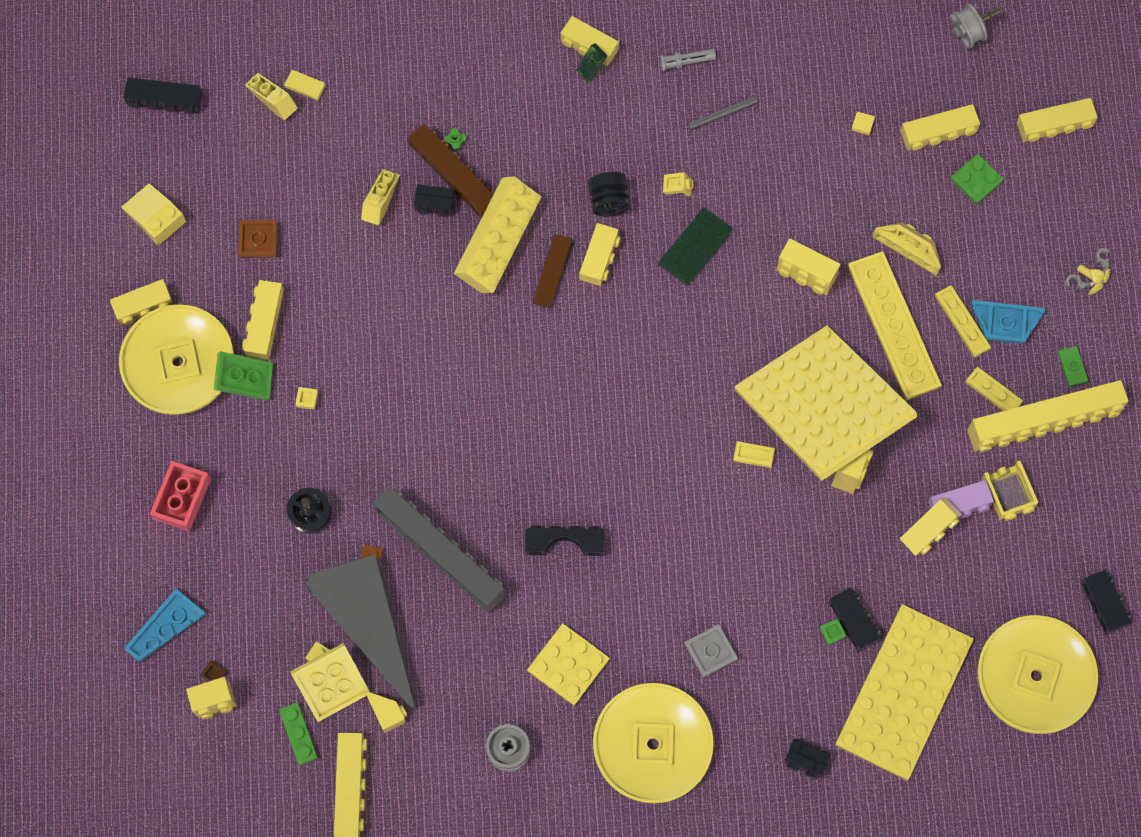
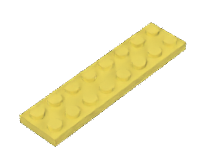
(894, 326)

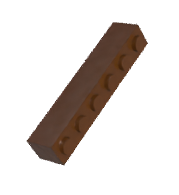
(451, 169)

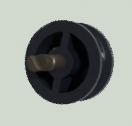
(309, 510)

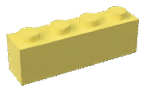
(1057, 120)
(940, 127)
(263, 320)

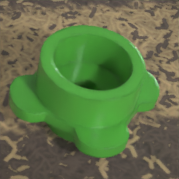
(455, 144)

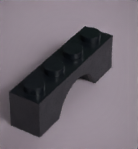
(540, 539)

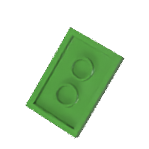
(243, 376)

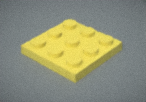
(568, 664)
(330, 682)

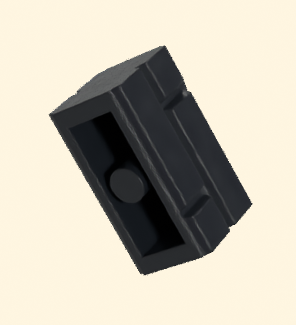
(434, 200)
(807, 759)

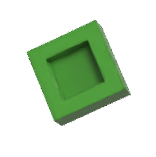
(832, 632)

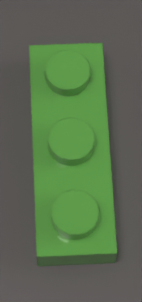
(298, 734)

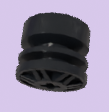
(609, 194)

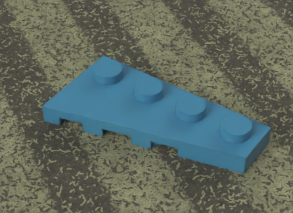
(166, 623)

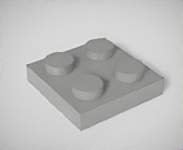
(710, 651)

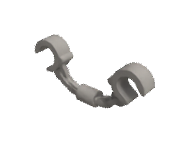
(1080, 284)

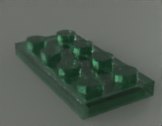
(695, 246)

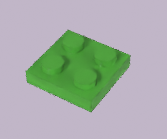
(976, 179)

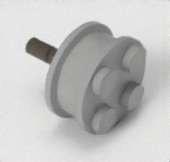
(970, 25)

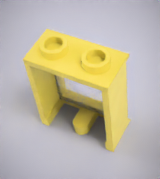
(1011, 491)

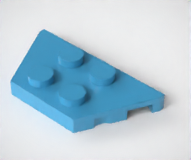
(1006, 321)

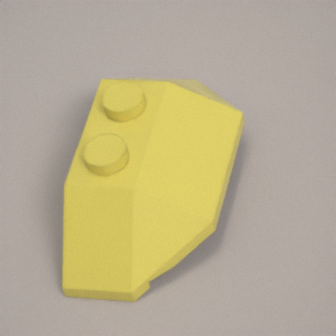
(910, 244)

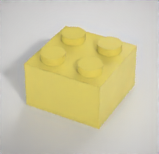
(211, 698)

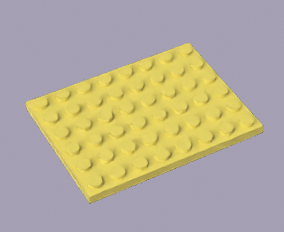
(825, 402)

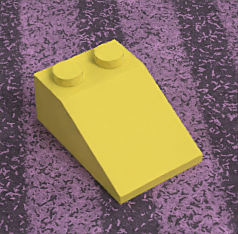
(154, 214)

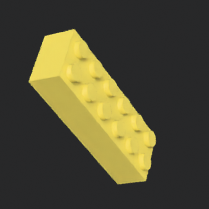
(497, 235)

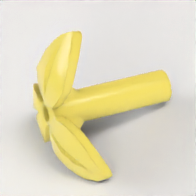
(1096, 275)

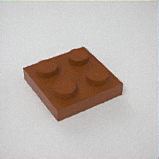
(257, 238)

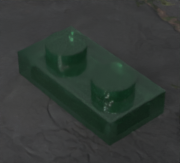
(591, 62)

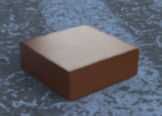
(212, 672)

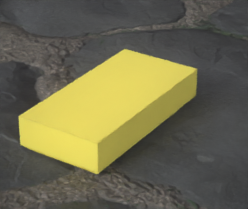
(304, 85)
(754, 454)

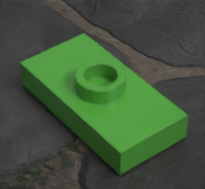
(1072, 366)

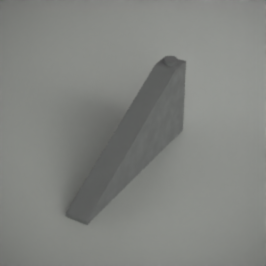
(361, 606)

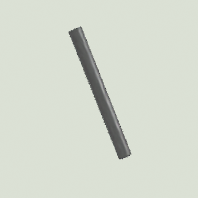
(721, 113)

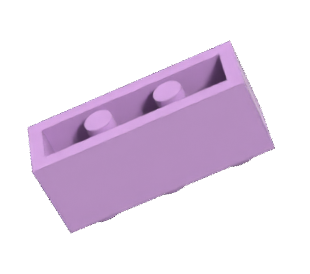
(968, 498)

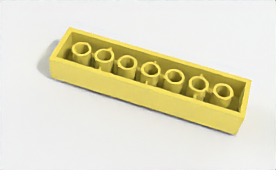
(1047, 416)

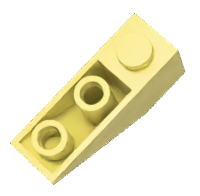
(272, 96)
(379, 197)

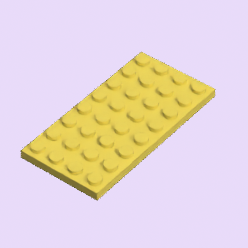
(904, 692)

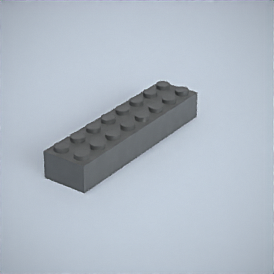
(438, 549)

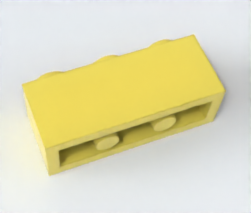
(582, 36)
(599, 254)
(140, 302)
(931, 527)

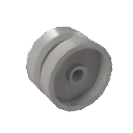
(508, 736)

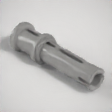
(677, 59)

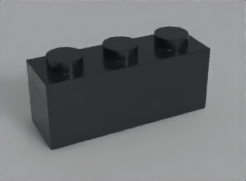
(1106, 602)
(855, 619)

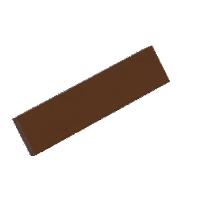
(552, 271)

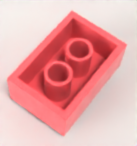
(180, 496)

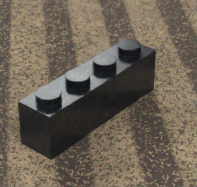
(163, 95)

